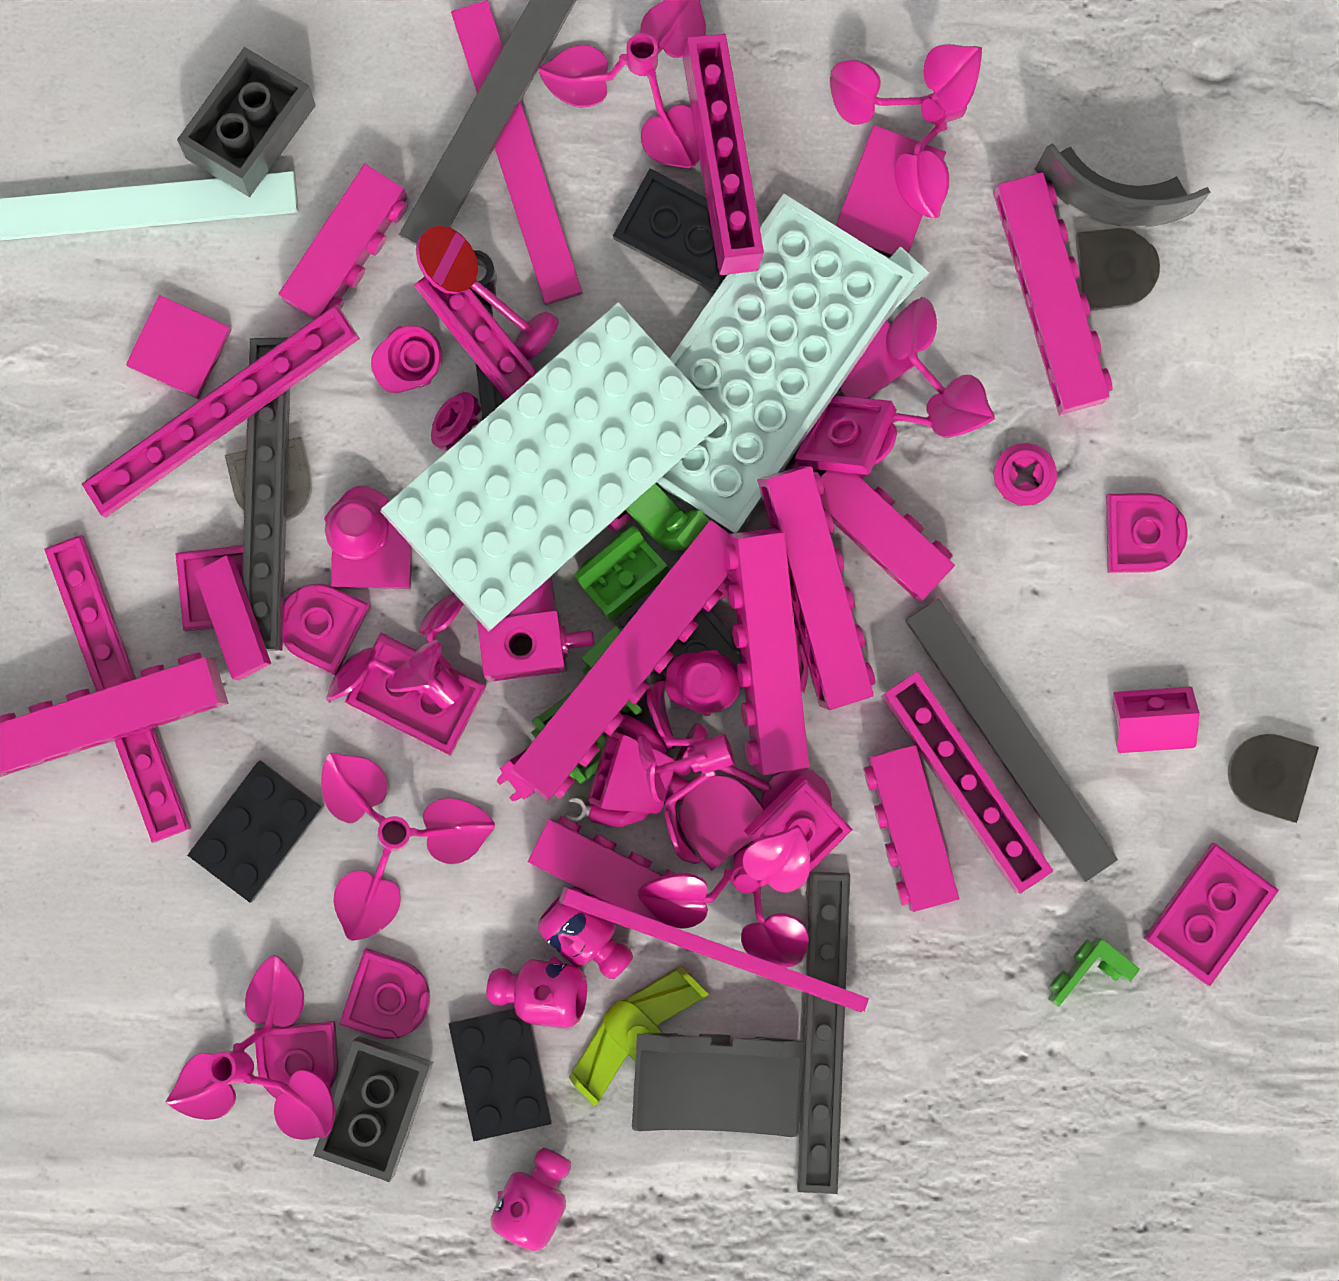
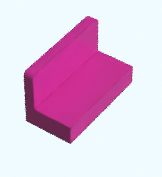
(1156, 719)

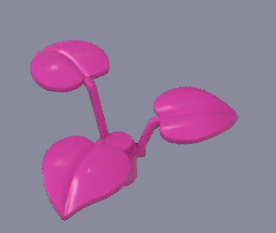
(947, 71)
(580, 75)
(957, 407)
(421, 669)
(705, 757)
(453, 831)
(773, 860)
(205, 1082)

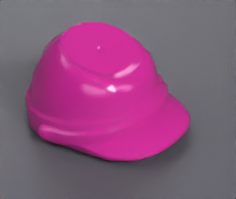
(407, 359)
(356, 525)
(702, 681)

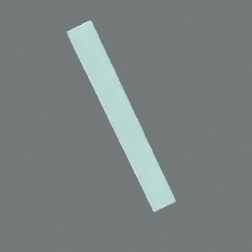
(143, 206)

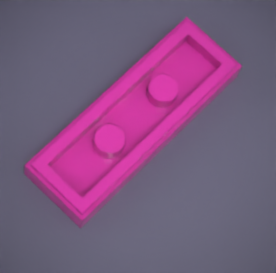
(232, 618)

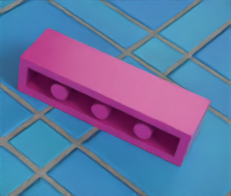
(345, 243)
(884, 534)
(912, 829)
(594, 865)

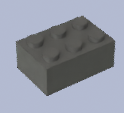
(246, 122)
(374, 1108)

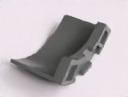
(1113, 201)
(717, 1084)

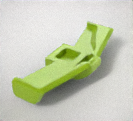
(623, 1022)

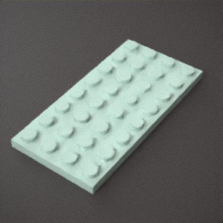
(776, 354)
(552, 466)

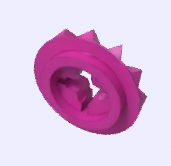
(454, 420)
(1025, 455)

